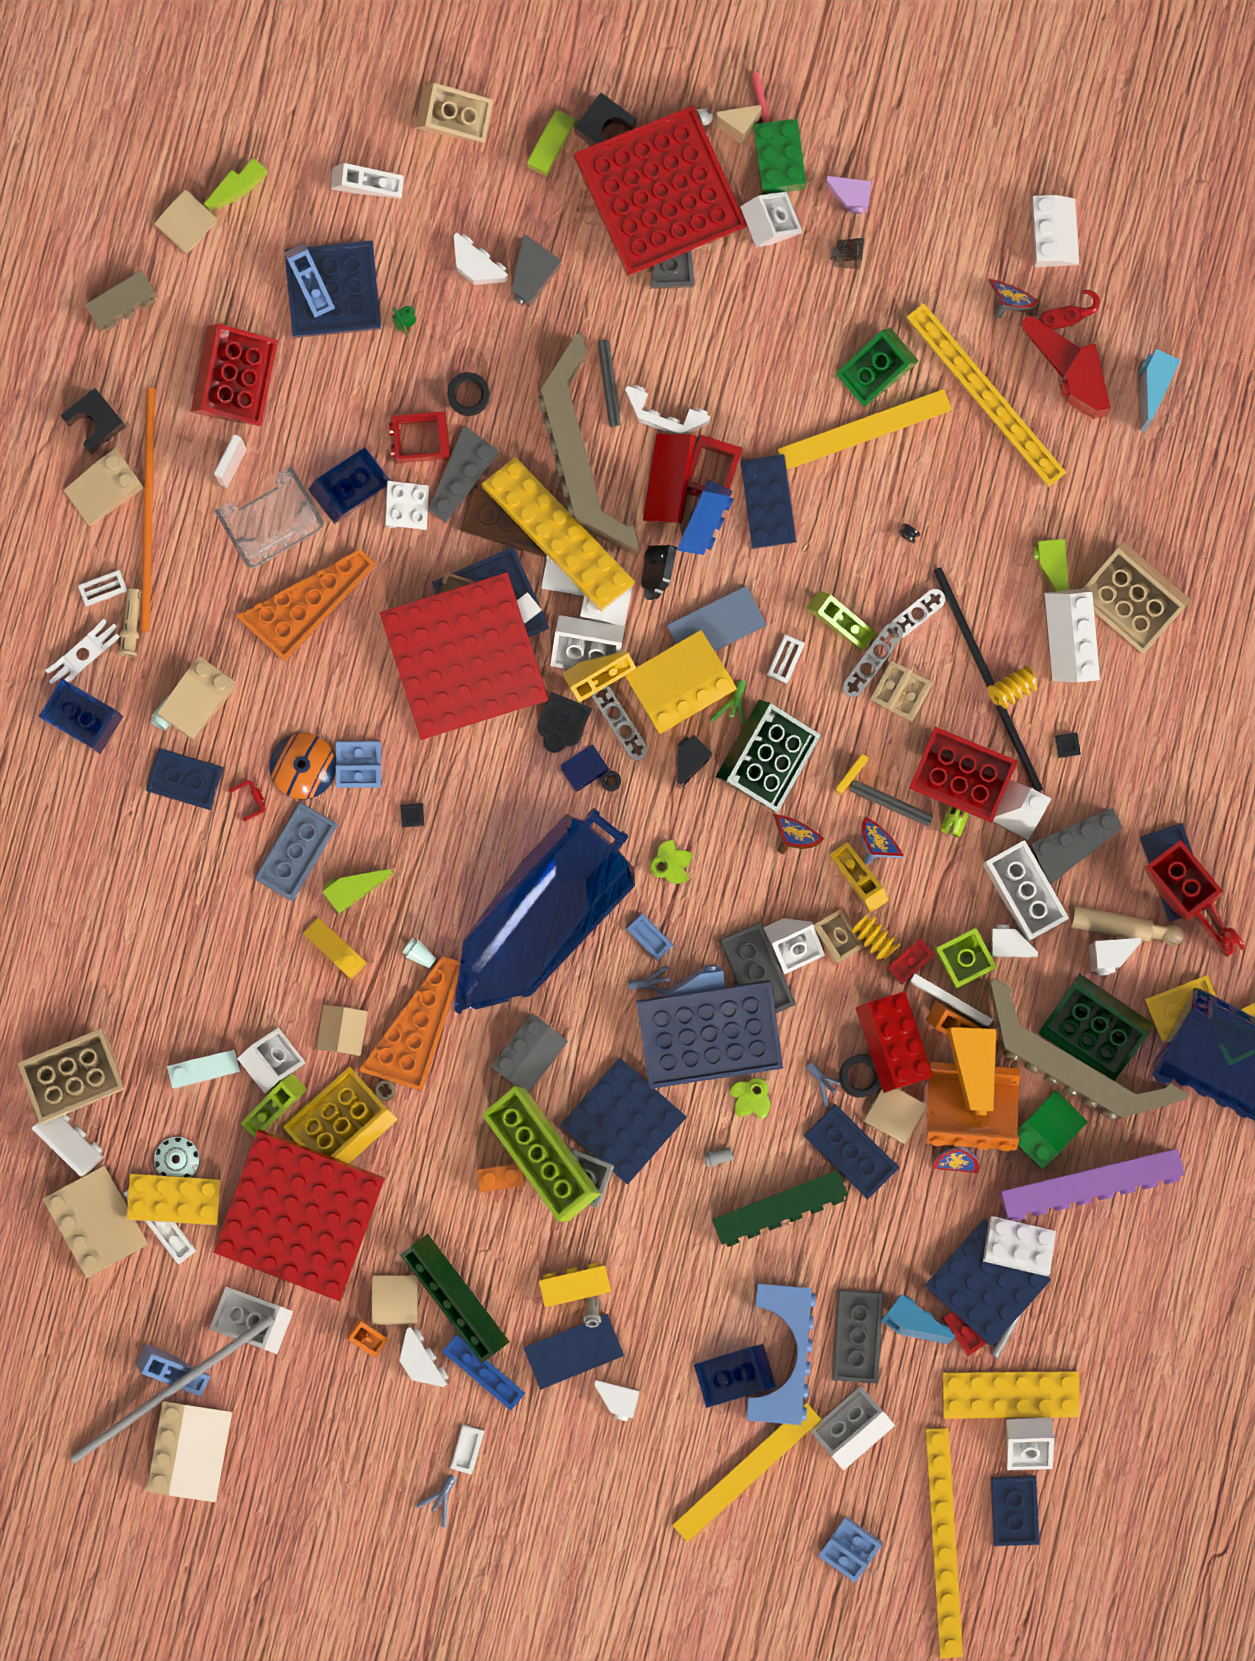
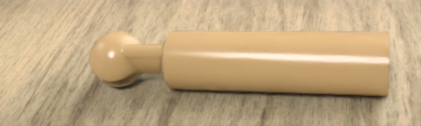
(1125, 926)

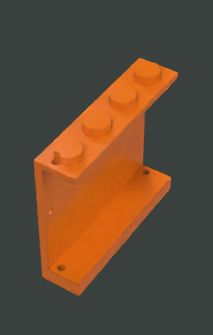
(956, 1126)

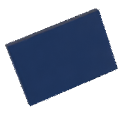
(184, 779)
(1015, 1511)

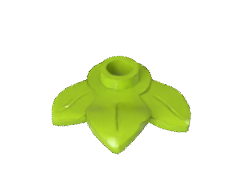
(674, 861)
(749, 1100)

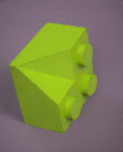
(965, 958)

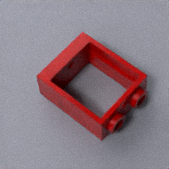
(394, 430)
(718, 447)

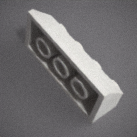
(1072, 635)
(1025, 891)

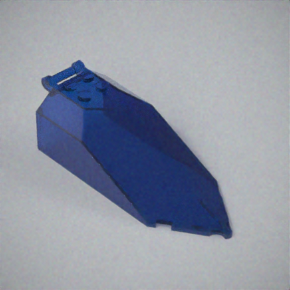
(543, 912)

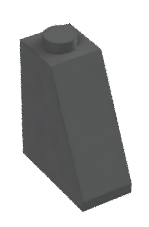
(533, 271)

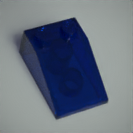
(349, 485)
(81, 716)
(734, 1375)

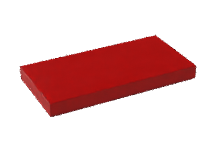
(669, 478)

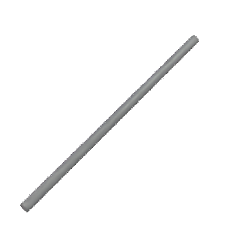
(171, 1389)

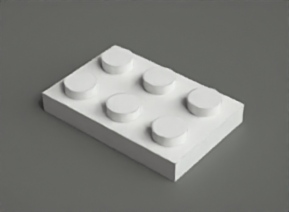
(1019, 1246)

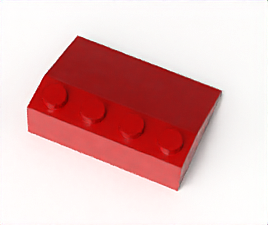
(234, 375)
(963, 774)

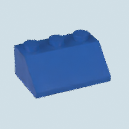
(706, 519)

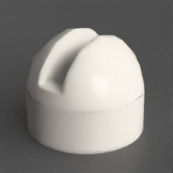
(705, 116)

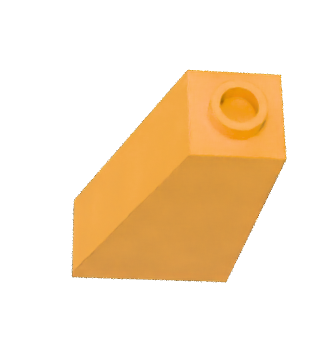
(975, 1065)

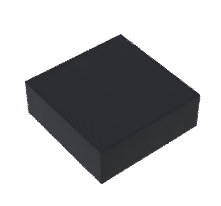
(1067, 745)
(412, 815)

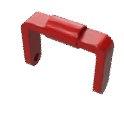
(256, 795)

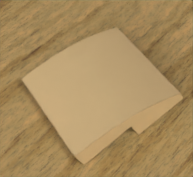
(186, 221)
(901, 691)
(895, 1114)
(394, 1300)

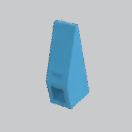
(912, 1321)

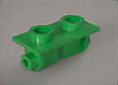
(404, 318)

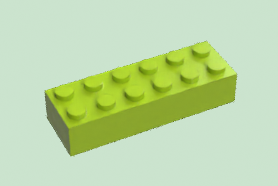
(541, 1154)

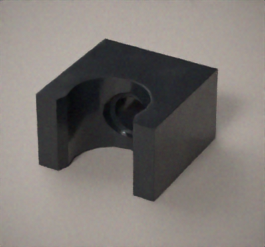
(599, 116)
(96, 408)

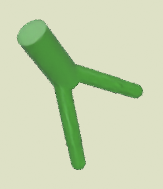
(735, 701)

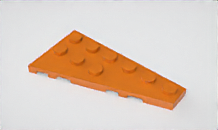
(299, 610)
(412, 1039)

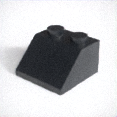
(690, 759)

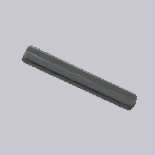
(609, 383)
(891, 802)

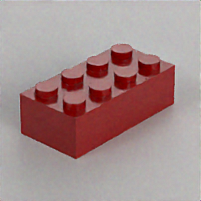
(894, 1042)

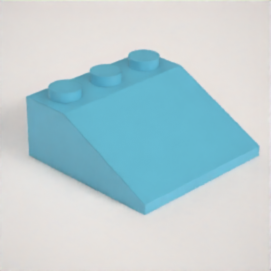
(1156, 376)

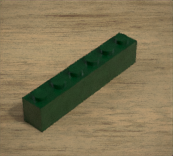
(779, 1207)
(454, 1298)

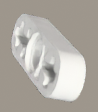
(926, 598)

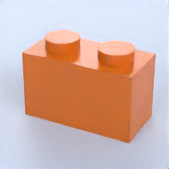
(500, 1178)

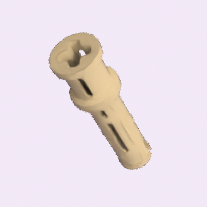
(129, 633)

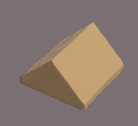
(738, 122)
(837, 937)
(342, 1030)

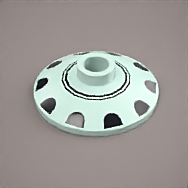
(184, 1149)

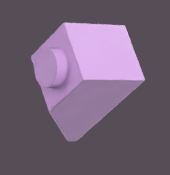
(850, 193)

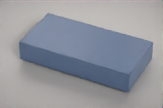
(649, 936)

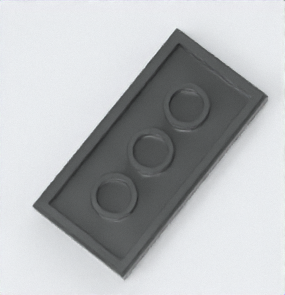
(755, 961)
(858, 1336)

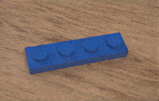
(484, 1373)

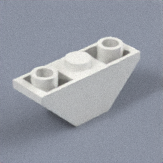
(475, 263)
(420, 1361)

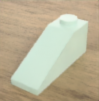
(203, 1069)

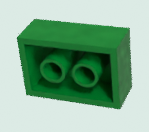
(779, 156)

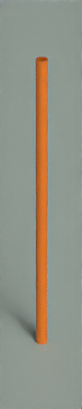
(148, 507)

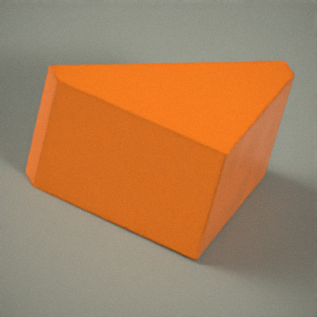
(367, 1338)

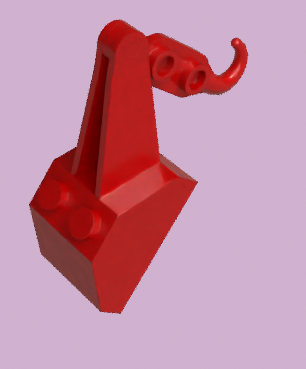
(1079, 367)
(1190, 890)

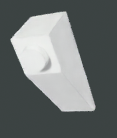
(366, 181)

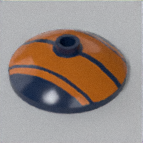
(310, 780)

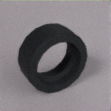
(472, 377)
(843, 1076)

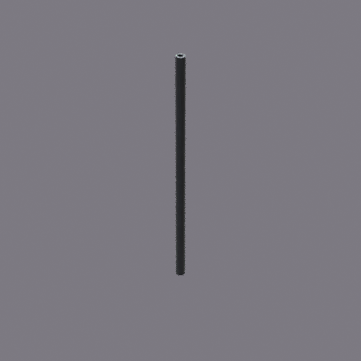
(1012, 732)

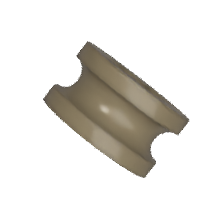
(380, 1095)

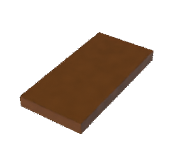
(489, 521)

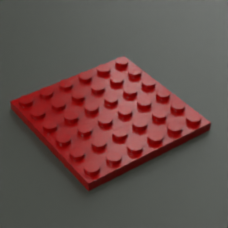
(660, 190)
(464, 656)
(299, 1215)

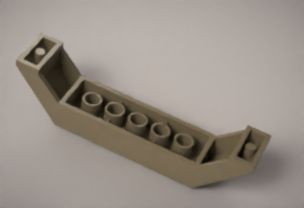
(571, 454)
(1065, 1069)

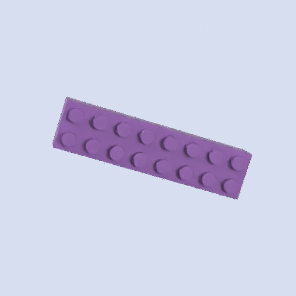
(1091, 1183)

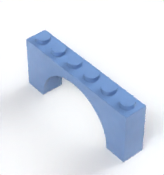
(793, 1307)

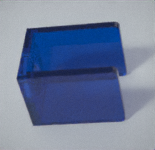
(584, 768)

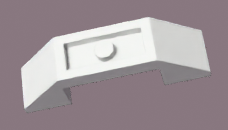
(695, 418)

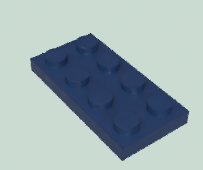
(768, 501)

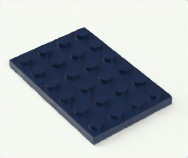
(709, 1034)

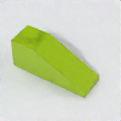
(1052, 563)
(841, 619)
(350, 889)
(274, 1105)

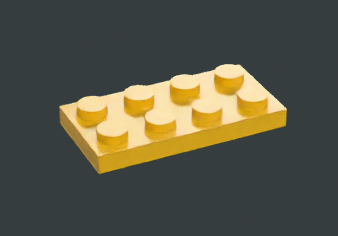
(173, 1199)

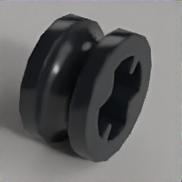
(909, 533)
(612, 788)

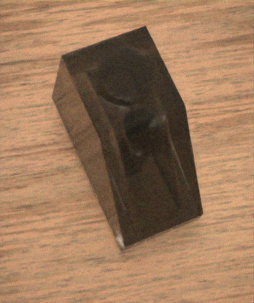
(848, 253)

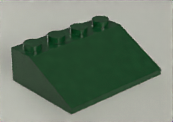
(768, 755)
(1096, 1028)

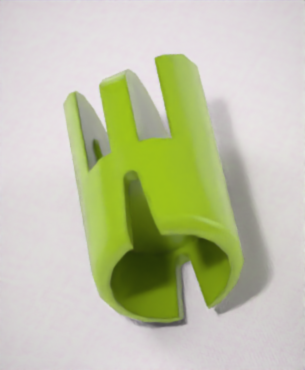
(950, 819)

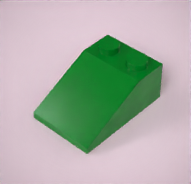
(877, 366)
(1049, 1129)

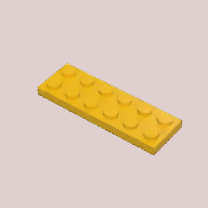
(1011, 1394)

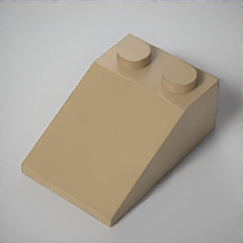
(453, 113)
(103, 487)
(196, 698)

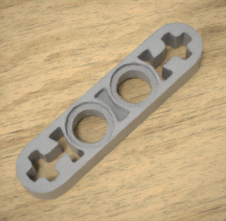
(875, 661)
(621, 720)

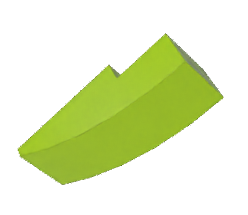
(551, 143)
(236, 186)

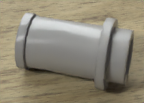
(718, 1156)
(592, 1315)

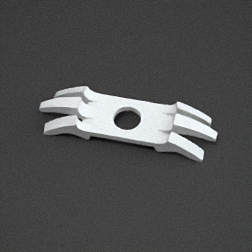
(95, 648)

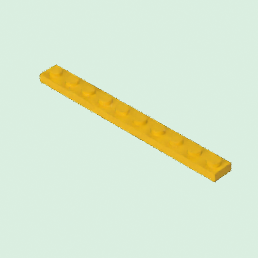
(986, 395)
(944, 1543)

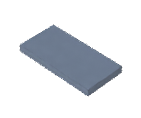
(721, 620)
(296, 851)

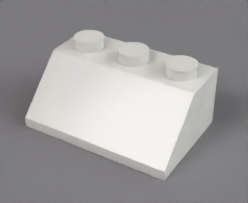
(1054, 231)
(584, 640)
(1110, 954)
(70, 1144)
(852, 1428)

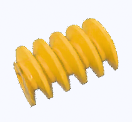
(1013, 687)
(875, 937)

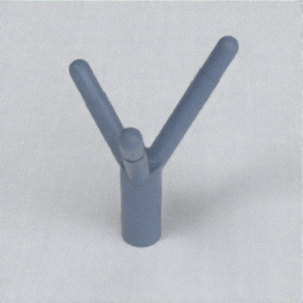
(648, 983)
(823, 1080)
(442, 1494)

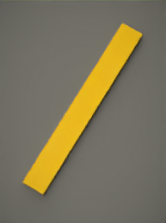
(866, 429)
(743, 1475)

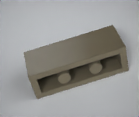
(121, 301)

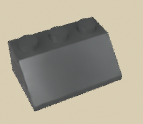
(529, 1053)

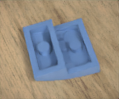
(358, 763)
(850, 1549)

